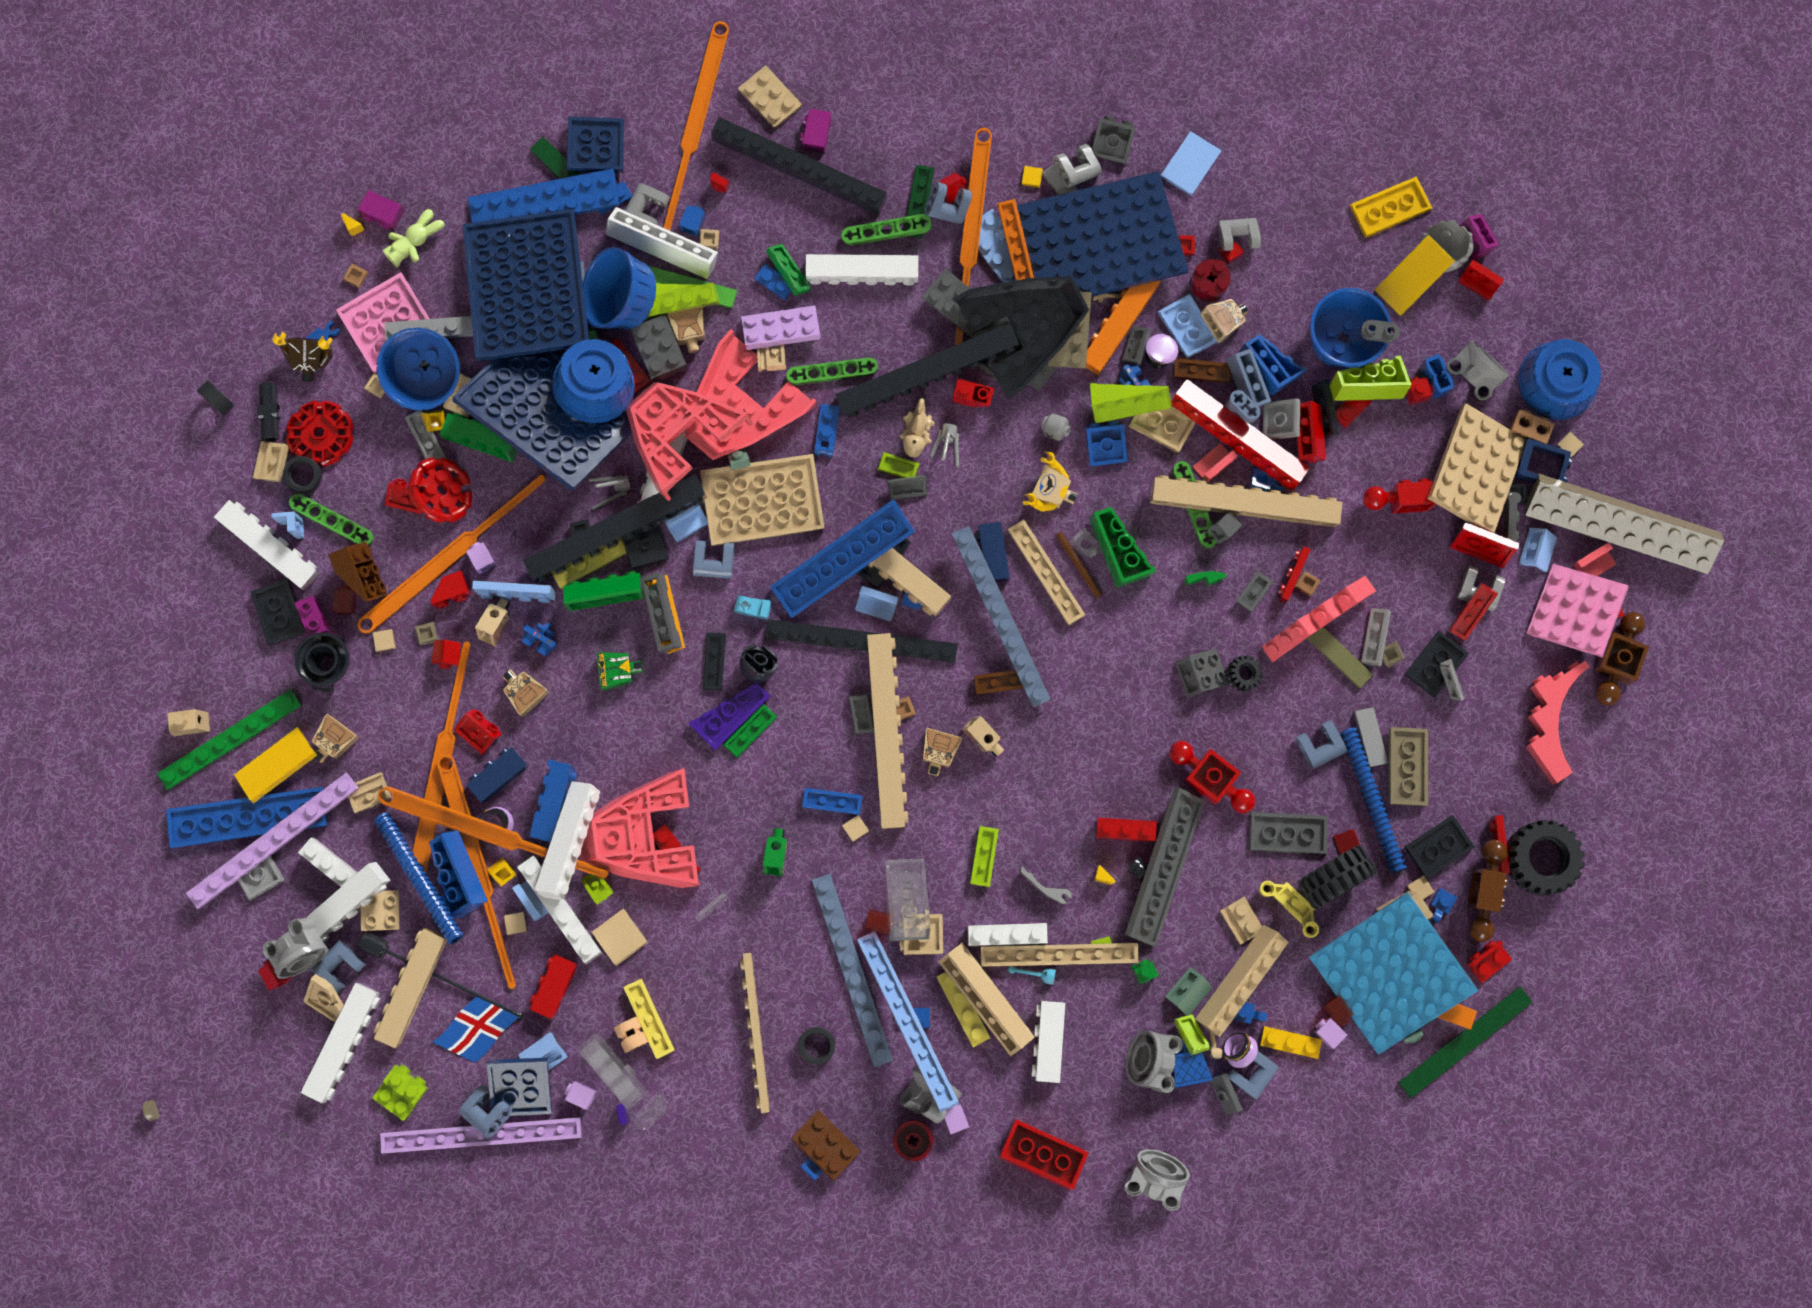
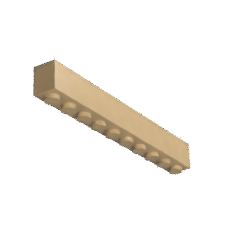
(1245, 502)
(886, 731)

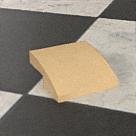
(619, 937)

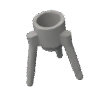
(948, 434)
(620, 484)

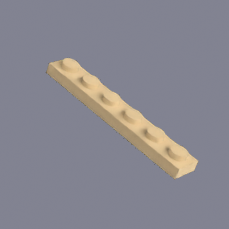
(1046, 572)

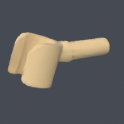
(1107, 295)
(1216, 1053)

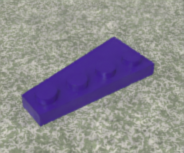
(722, 721)

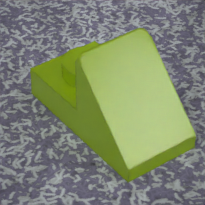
(597, 888)

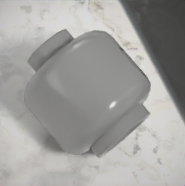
(1055, 427)

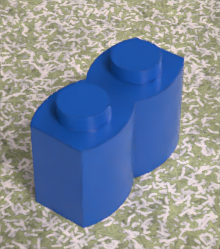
(1435, 371)

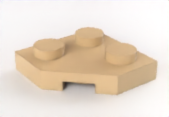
(328, 1000)

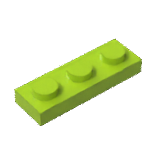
(984, 856)

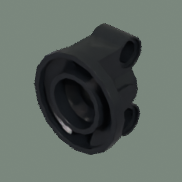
(310, 654)

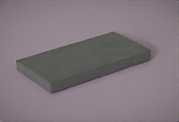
(1288, 833)

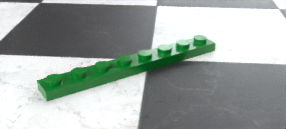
(229, 739)

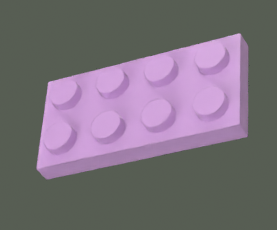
(780, 327)

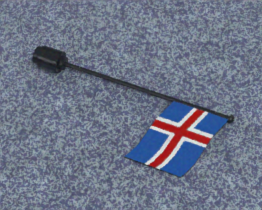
(476, 1024)

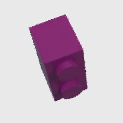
(816, 130)
(381, 210)

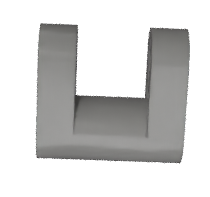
(1087, 170)
(640, 199)
(1239, 227)
(1467, 589)

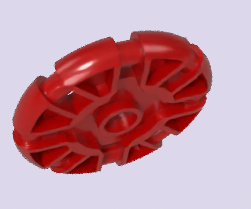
(331, 432)
(451, 488)

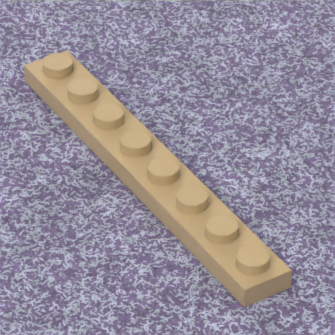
(1059, 954)
(755, 1041)

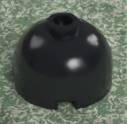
(758, 663)

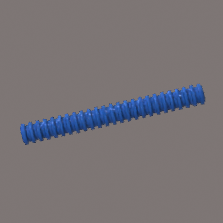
(1373, 800)
(418, 878)

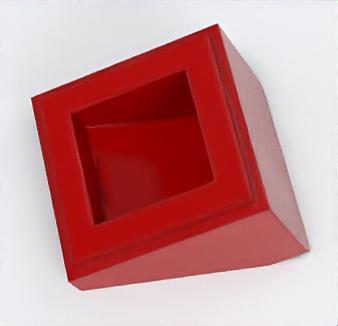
(1230, 256)
(1346, 841)

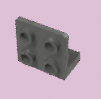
(1201, 672)

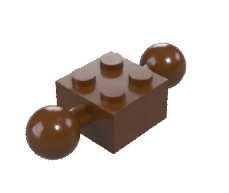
(1621, 659)
(1487, 890)

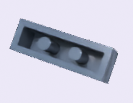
(1248, 377)

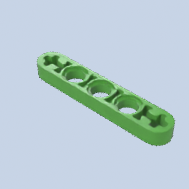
(893, 223)
(839, 365)
(324, 514)
(1195, 514)

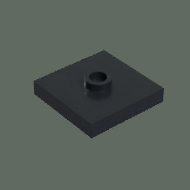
(645, 548)

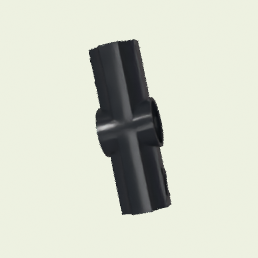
(268, 411)

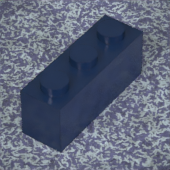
(993, 549)
(496, 774)

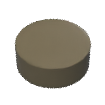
(150, 1110)

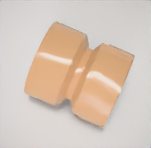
(633, 1041)

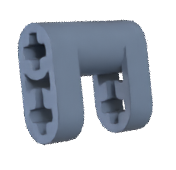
(952, 213)
(1236, 402)
(713, 568)
(1326, 752)
(333, 959)
(1259, 1079)
(485, 1123)

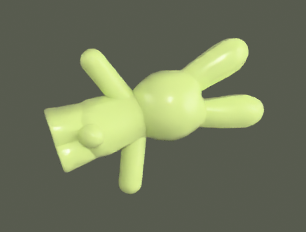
(414, 236)

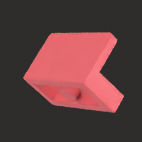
(1214, 462)
(1597, 561)

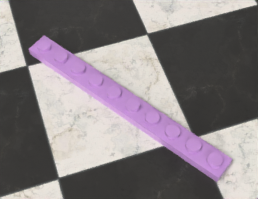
(272, 841)
(470, 1136)

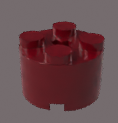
(1215, 271)
(902, 1135)

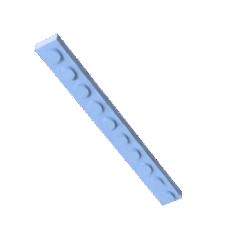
(908, 1022)

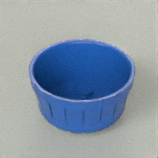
(618, 290)
(1345, 313)
(405, 380)
(1546, 387)
(589, 395)

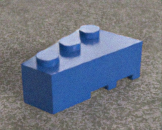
(1276, 368)

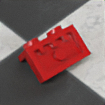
(1480, 280)
(399, 496)
(477, 731)
(1488, 961)

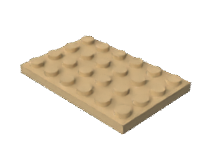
(1477, 469)
(762, 500)

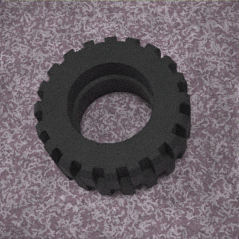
(1569, 852)
(1337, 877)

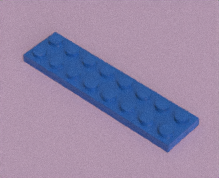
(582, 192)
(842, 558)
(235, 818)

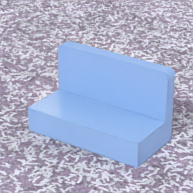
(293, 521)
(687, 523)
(1538, 548)
(876, 603)
(530, 900)
(545, 1048)

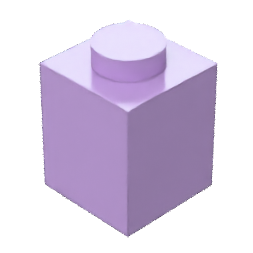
(480, 557)
(1329, 1032)
(580, 1095)
(956, 1119)

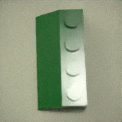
(603, 591)

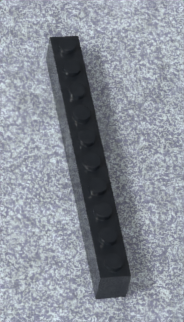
(799, 166)
(926, 370)
(614, 529)

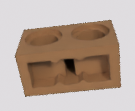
(1532, 423)

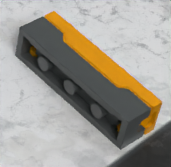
(663, 613)

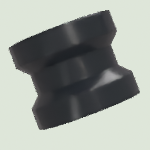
(1138, 869)

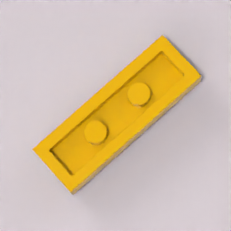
(1291, 1042)

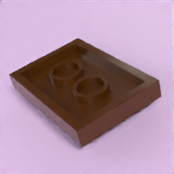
(825, 1145)

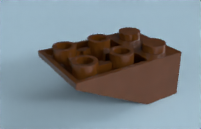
(358, 570)

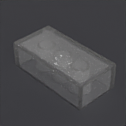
(907, 899)
(613, 1071)

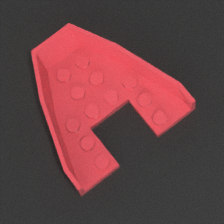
(724, 372)
(664, 414)
(623, 837)

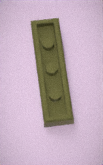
(1340, 657)

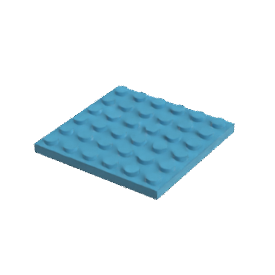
(1393, 973)

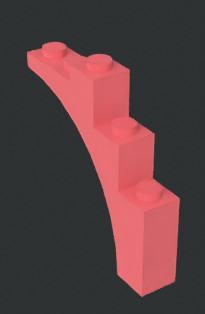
(1318, 618)
(1546, 747)

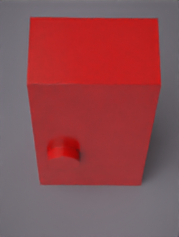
(1043, 1155)

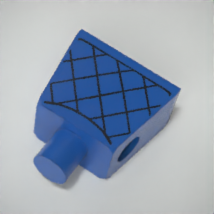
(1190, 1068)

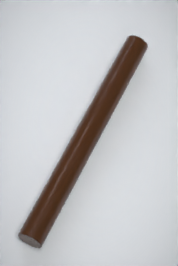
(1078, 564)

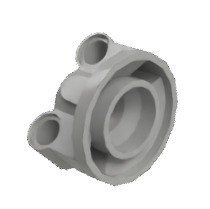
(1479, 368)
(296, 949)
(1152, 1060)
(920, 1100)
(1158, 1178)

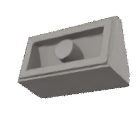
(1451, 680)

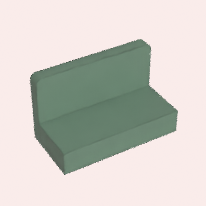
(1189, 991)

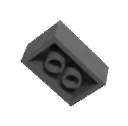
(659, 349)

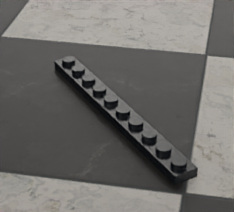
(858, 640)

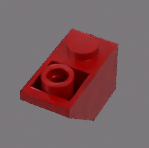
(972, 394)
(450, 587)

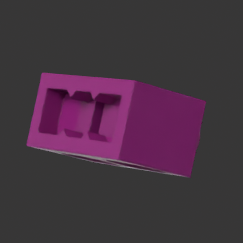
(1482, 236)
(312, 616)

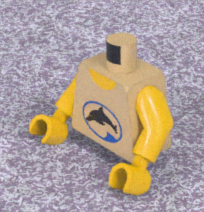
(1051, 487)

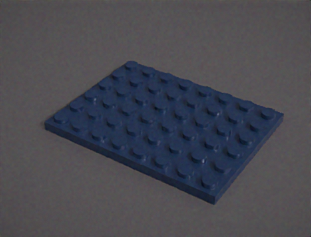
(1105, 235)
(525, 284)
(519, 406)

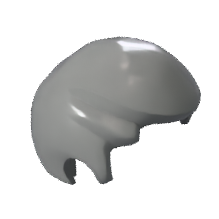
(1453, 240)

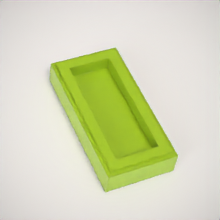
(897, 466)
(1191, 1034)

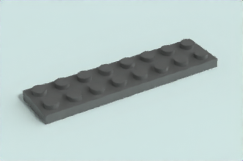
(941, 298)
(1164, 867)

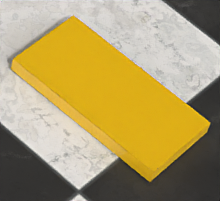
(1390, 207)
(1414, 275)
(275, 765)

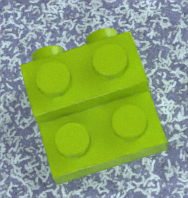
(400, 1091)

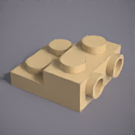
(933, 945)

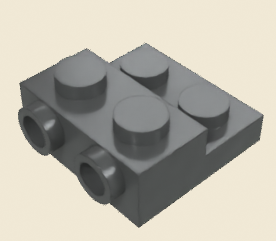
(1113, 139)

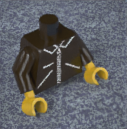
(305, 353)

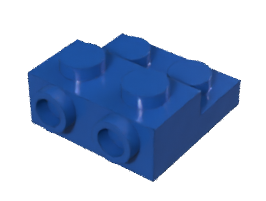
(1106, 443)

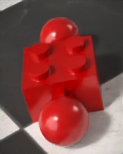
(1403, 497)
(1212, 776)

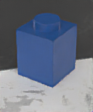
(692, 220)

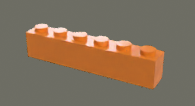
(1117, 326)

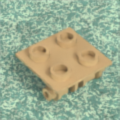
(381, 912)

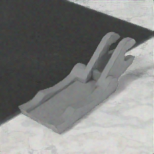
(1052, 893)

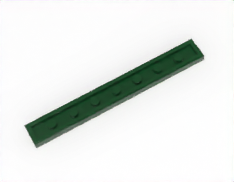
(1465, 1042)

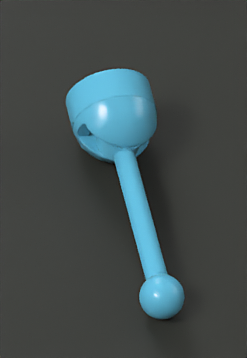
(1047, 975)

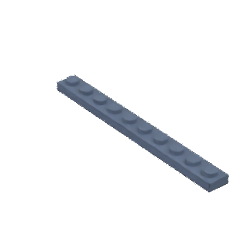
(1000, 616)
(852, 970)

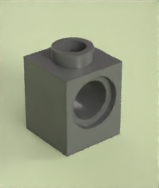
(1224, 527)

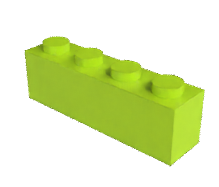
(679, 297)
(1372, 381)
(1123, 401)

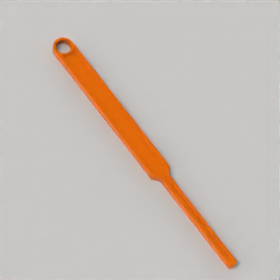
(698, 111)
(974, 214)
(439, 563)
(444, 746)
(457, 801)
(471, 826)

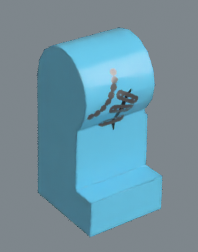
(753, 607)

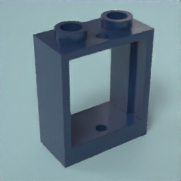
(1523, 474)

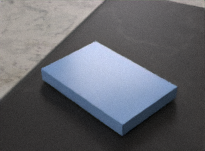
(1190, 163)
(1187, 326)

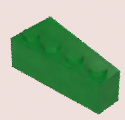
(476, 436)
(1119, 549)

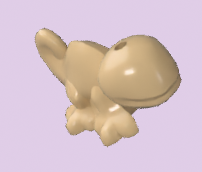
(916, 434)

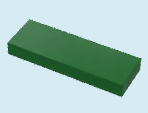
(788, 269)
(750, 730)

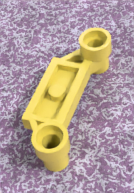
(1293, 903)

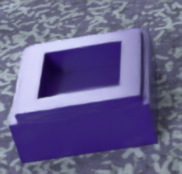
(622, 1114)

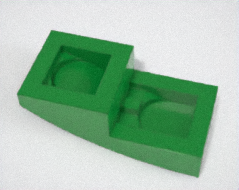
(1209, 578)

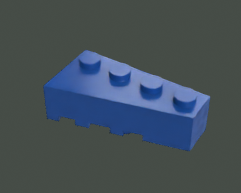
(552, 799)
(456, 875)

